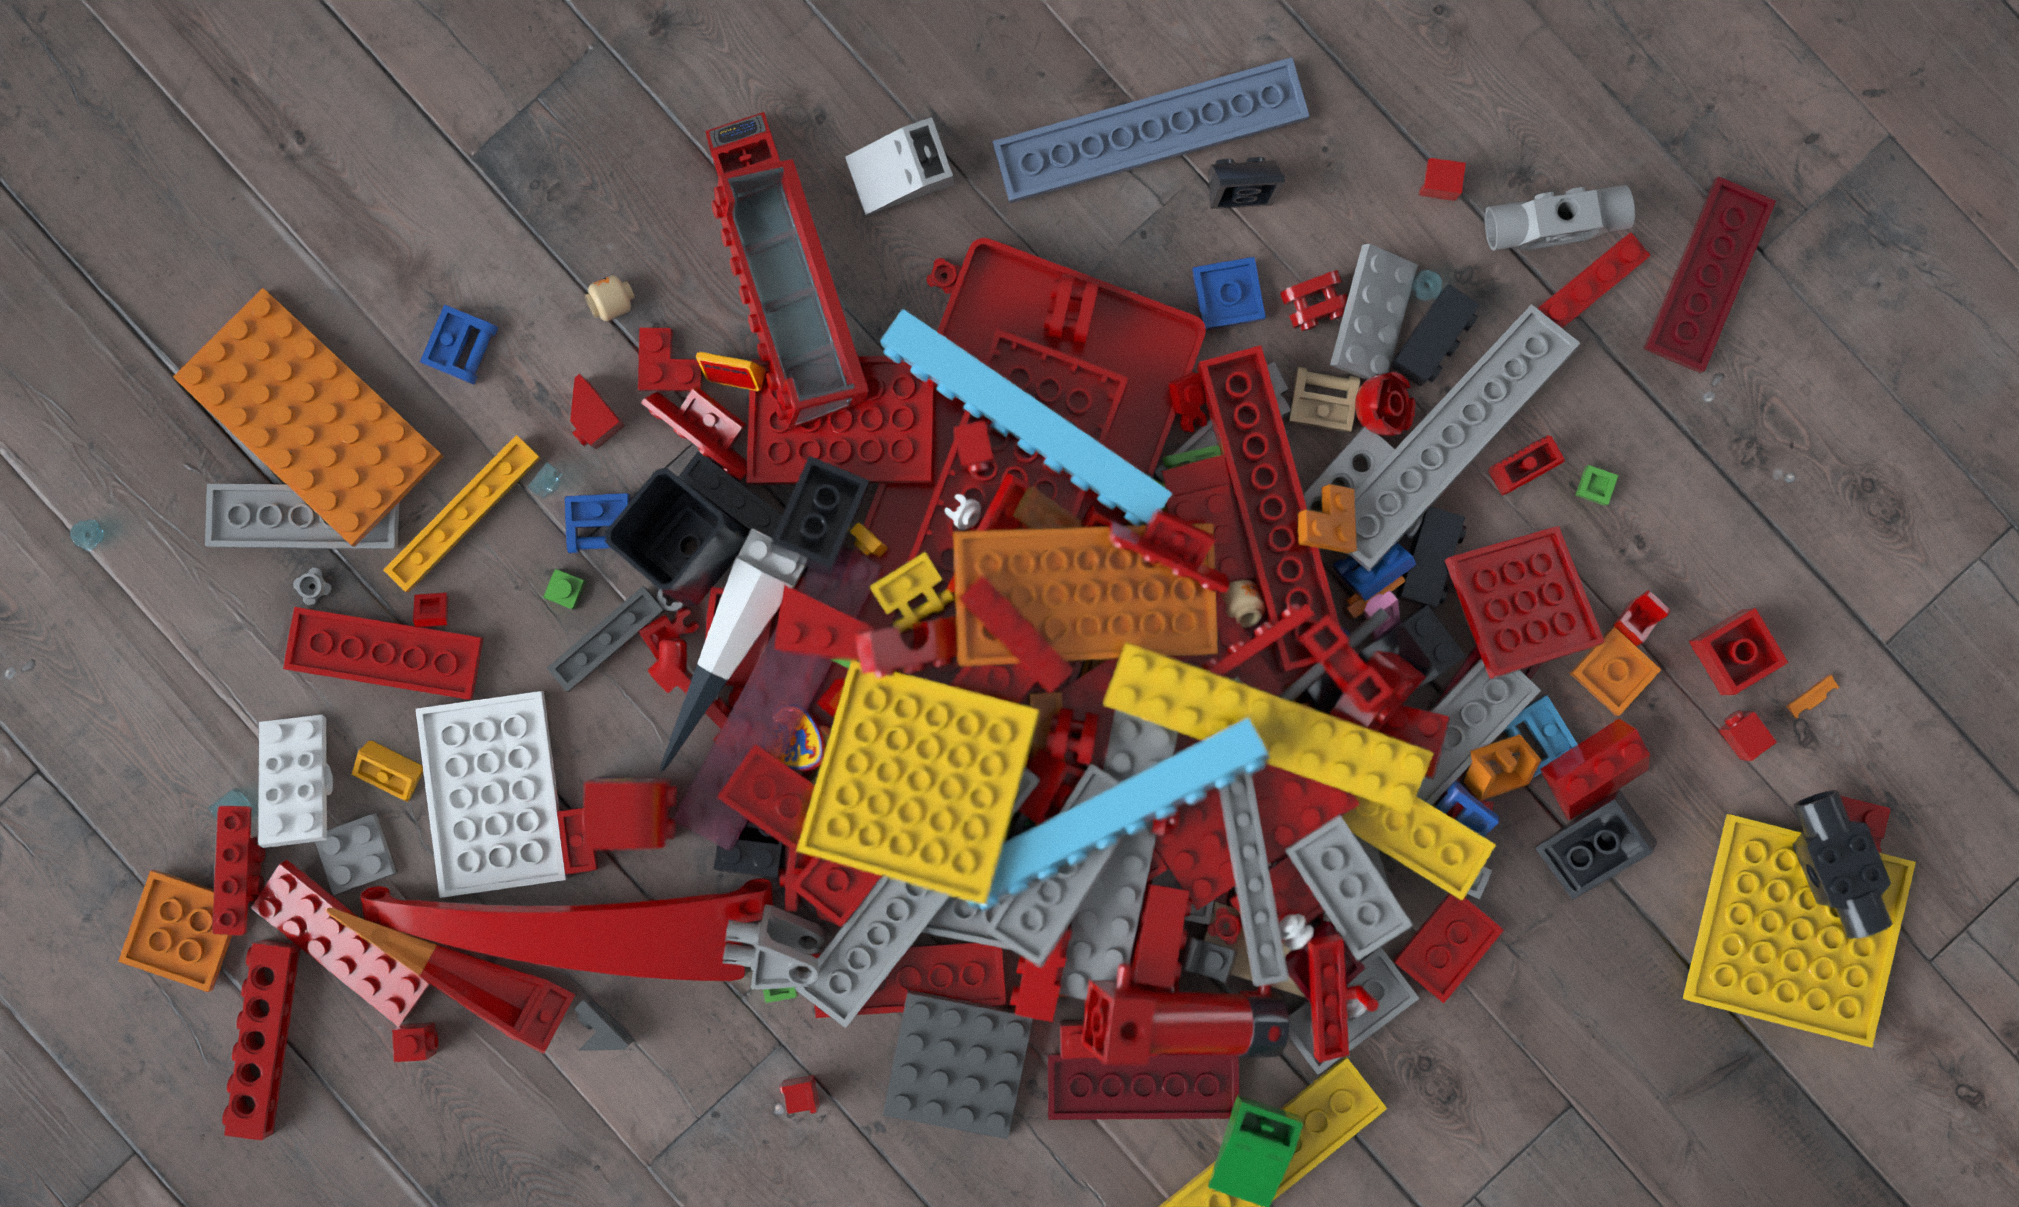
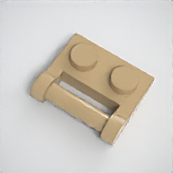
(1321, 409)

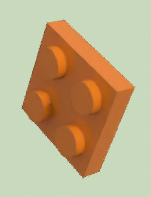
(1615, 671)

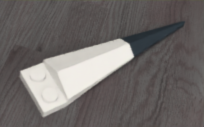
(743, 613)

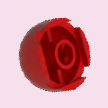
(1385, 405)

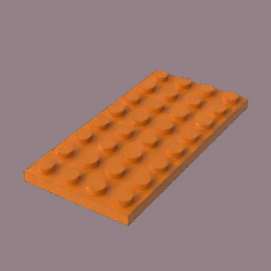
(308, 417)
(1082, 595)

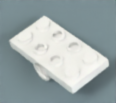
(293, 781)

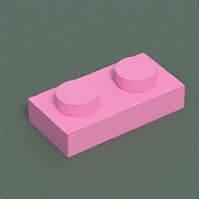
(1389, 604)

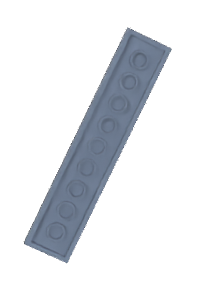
(1150, 130)

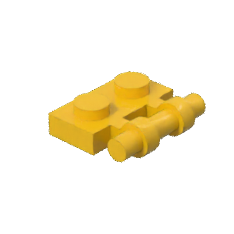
(906, 584)

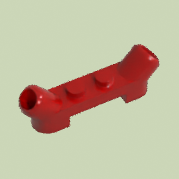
(672, 671)

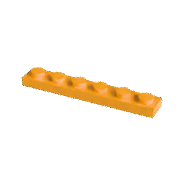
(462, 514)

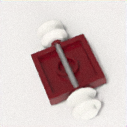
(1297, 960)

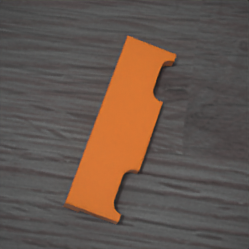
(1812, 696)

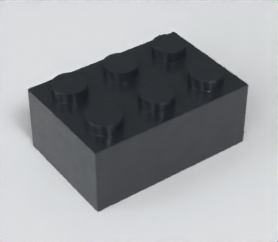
(819, 516)

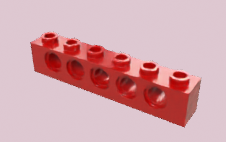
(237, 1117)

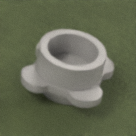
(303, 584)

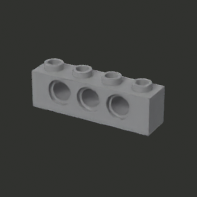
(1365, 445)

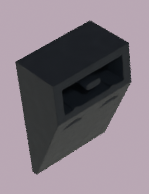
(752, 854)

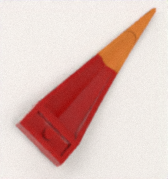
(507, 999)

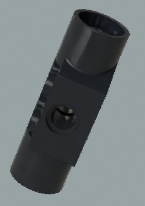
(1842, 864)

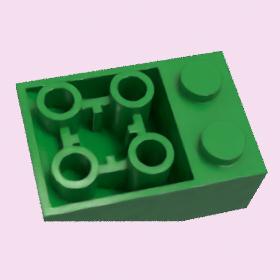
(1255, 1151)

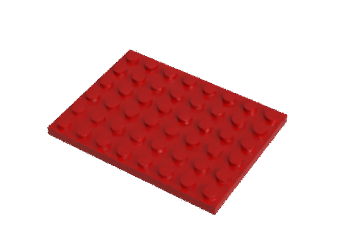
(1286, 801)

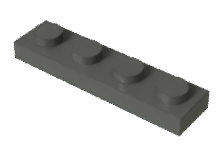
(605, 639)

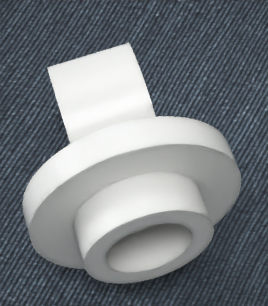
(967, 514)

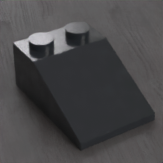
(1244, 183)
(1420, 642)
(1597, 845)

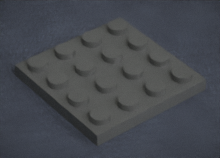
(957, 1064)

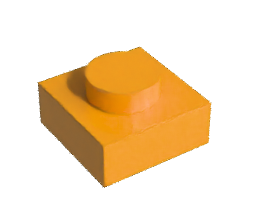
(867, 541)

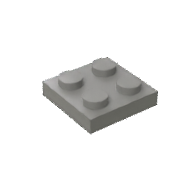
(355, 854)

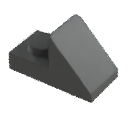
(1207, 958)
(608, 1033)

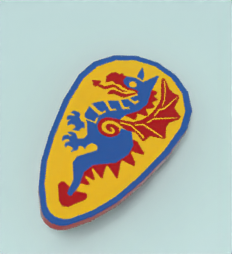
(806, 745)

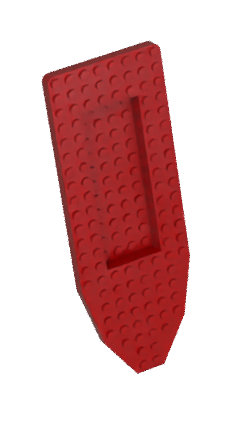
(1105, 388)

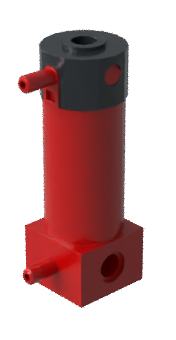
(1131, 1023)

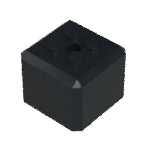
(659, 525)

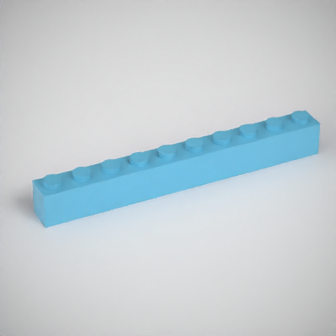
(1024, 418)
(1126, 809)

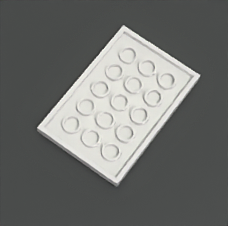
(491, 793)

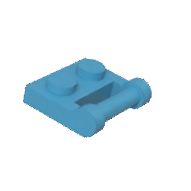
(1546, 728)

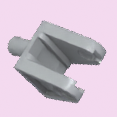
(775, 949)

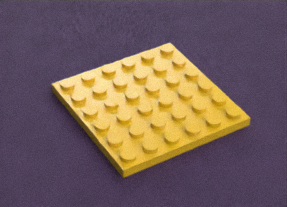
(919, 782)
(1780, 953)

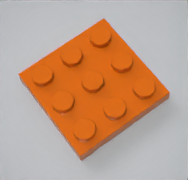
(174, 932)

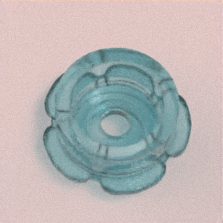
(1434, 281)
(81, 528)

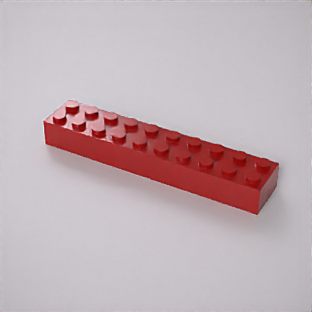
(1266, 494)

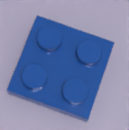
(1228, 293)

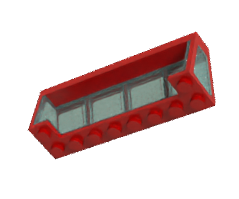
(788, 292)

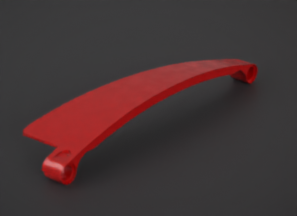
(634, 939)

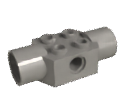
(1559, 219)

